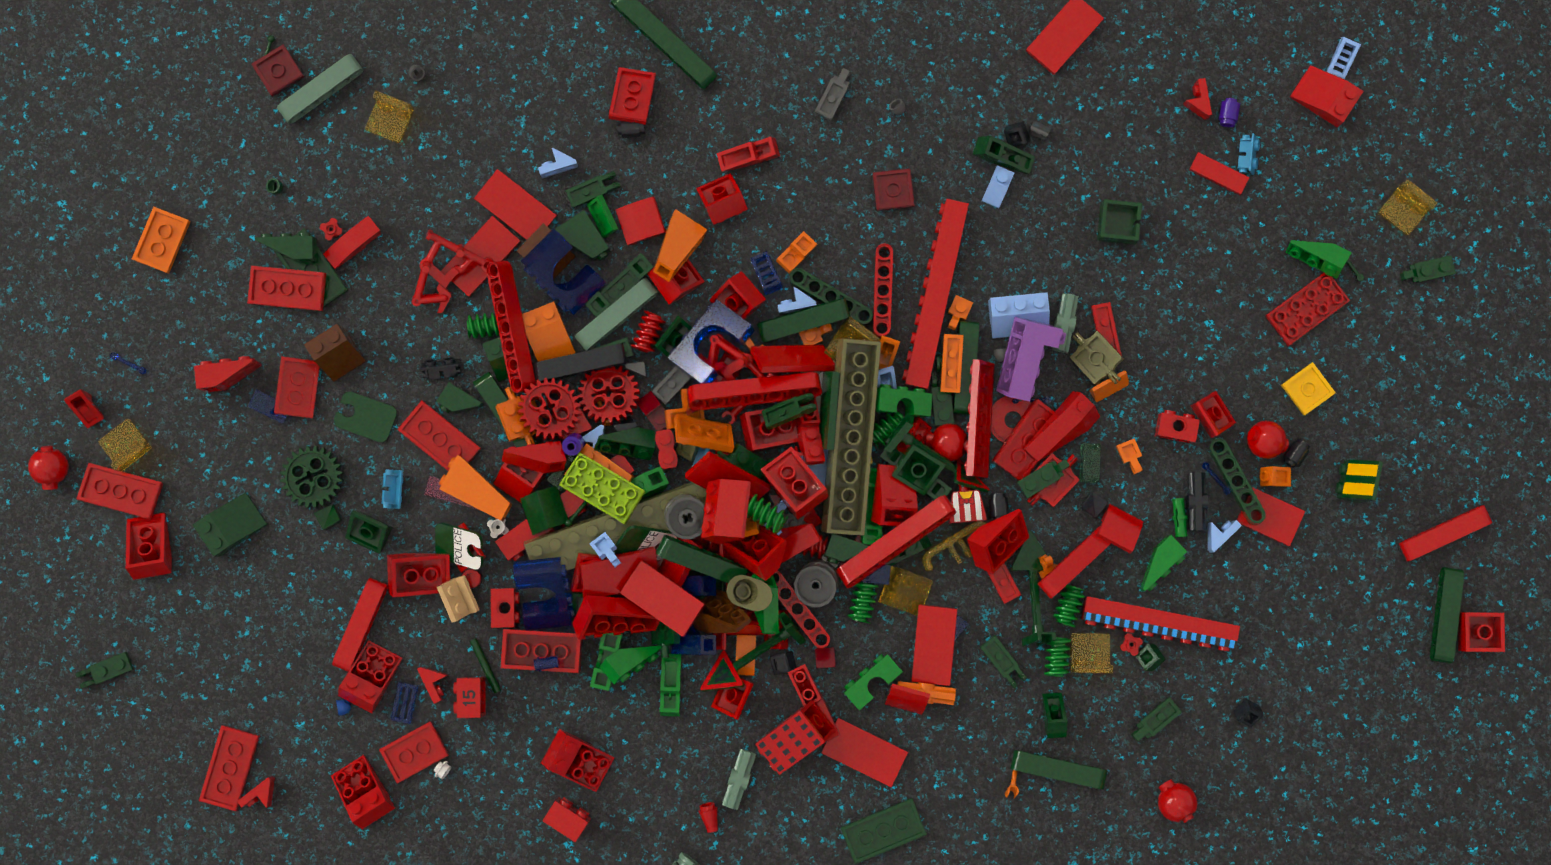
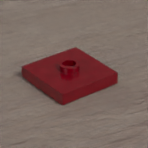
(277, 70)
(893, 189)

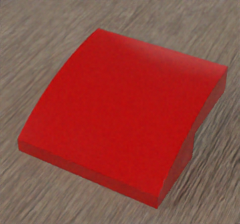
(640, 220)
(1120, 528)
(907, 699)

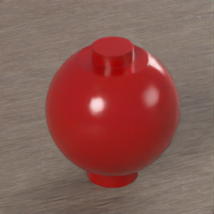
(1267, 439)
(948, 441)
(48, 467)
(1177, 801)

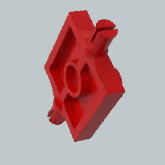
(1057, 490)

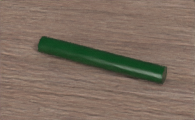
(485, 665)

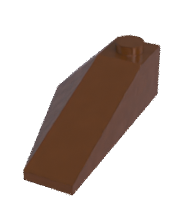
(720, 615)

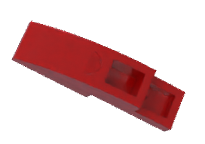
(809, 437)
(808, 690)

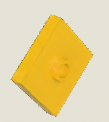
(1308, 389)

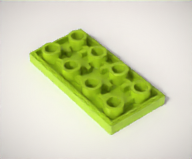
(602, 488)

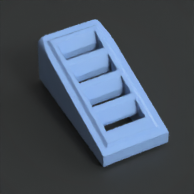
(1355, 47)

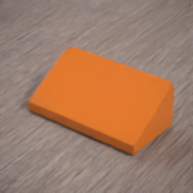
(1108, 387)

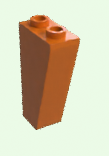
(679, 243)
(472, 488)

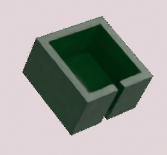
(1117, 221)

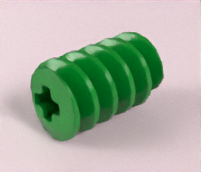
(482, 326)
(885, 428)
(766, 515)
(862, 602)
(1069, 605)
(1057, 657)

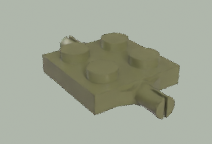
(1096, 358)

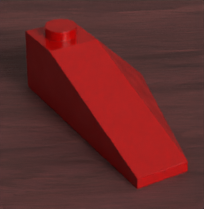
(1067, 423)
(798, 539)

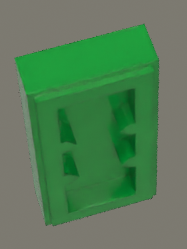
(602, 216)

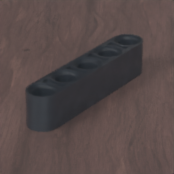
(580, 363)

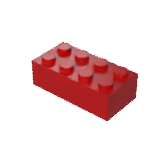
(524, 646)

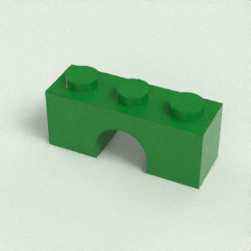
(916, 402)
(608, 645)
(858, 690)

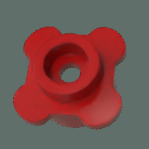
(329, 235)
(1126, 644)

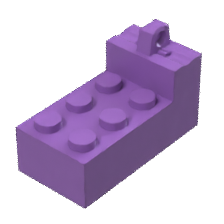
(1024, 356)

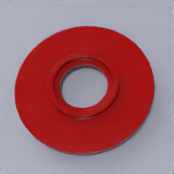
(999, 411)

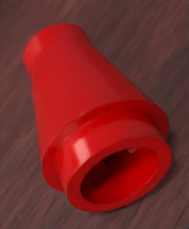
(708, 813)

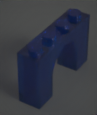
(541, 264)
(716, 319)
(547, 574)
(694, 642)

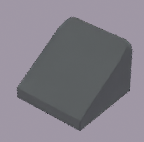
(1039, 130)
(637, 368)

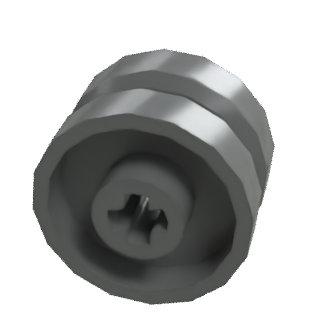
(681, 527)
(806, 583)

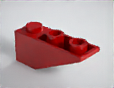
(540, 457)

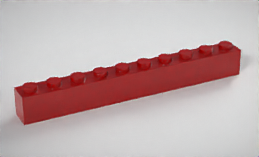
(936, 294)

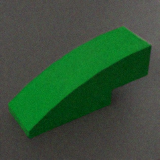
(670, 685)

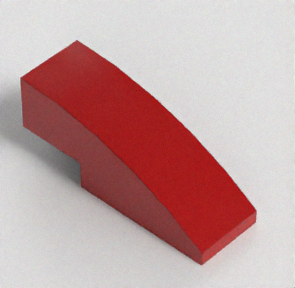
(748, 154)
(352, 242)

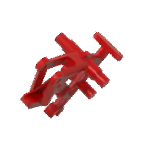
(427, 266)
(743, 360)

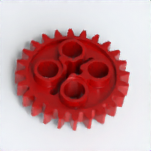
(609, 410)
(532, 414)

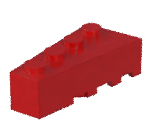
(611, 615)

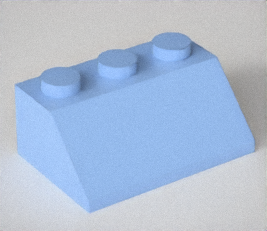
(1004, 310)

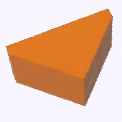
(888, 351)

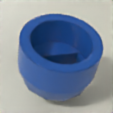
(343, 706)

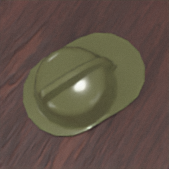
(749, 593)

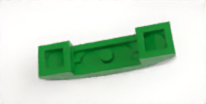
(872, 530)

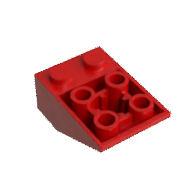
(223, 375)
(892, 498)
(369, 677)
(577, 760)
(362, 792)

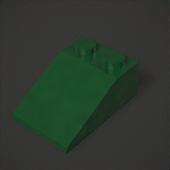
(229, 525)

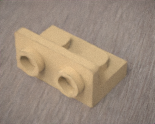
(458, 598)

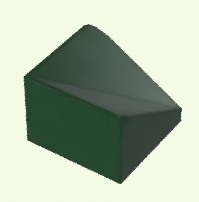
(328, 517)
(1150, 657)

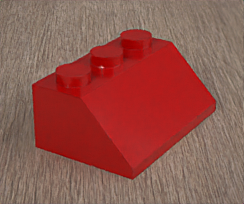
(725, 510)
(758, 552)

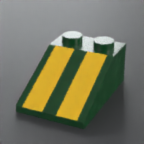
(1359, 480)

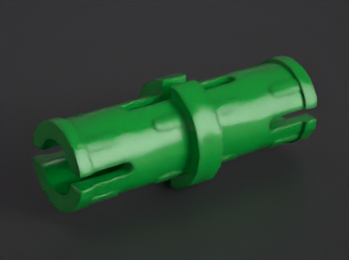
(1179, 517)

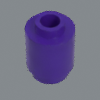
(1229, 112)
(578, 442)

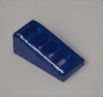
(773, 286)

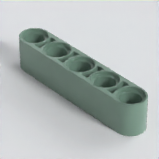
(319, 89)
(616, 314)

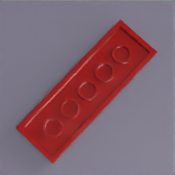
(979, 419)

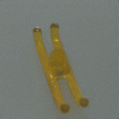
(948, 543)

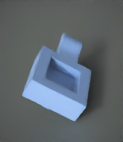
(604, 548)

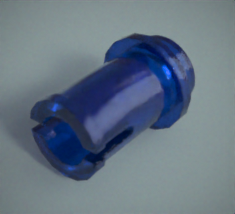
(546, 663)

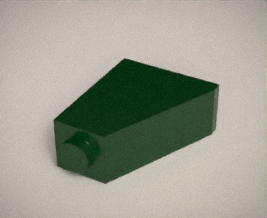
(584, 236)

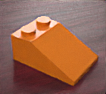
(547, 333)

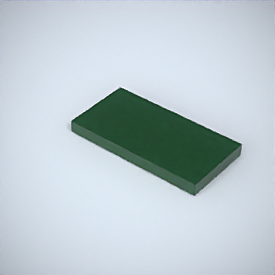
(333, 287)
(828, 408)
(883, 830)

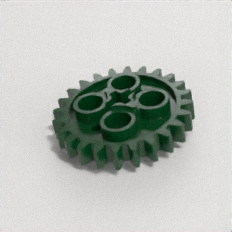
(317, 493)

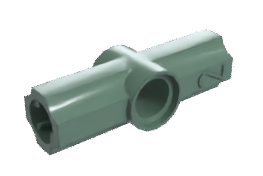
(1066, 319)
(739, 779)

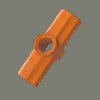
(938, 694)

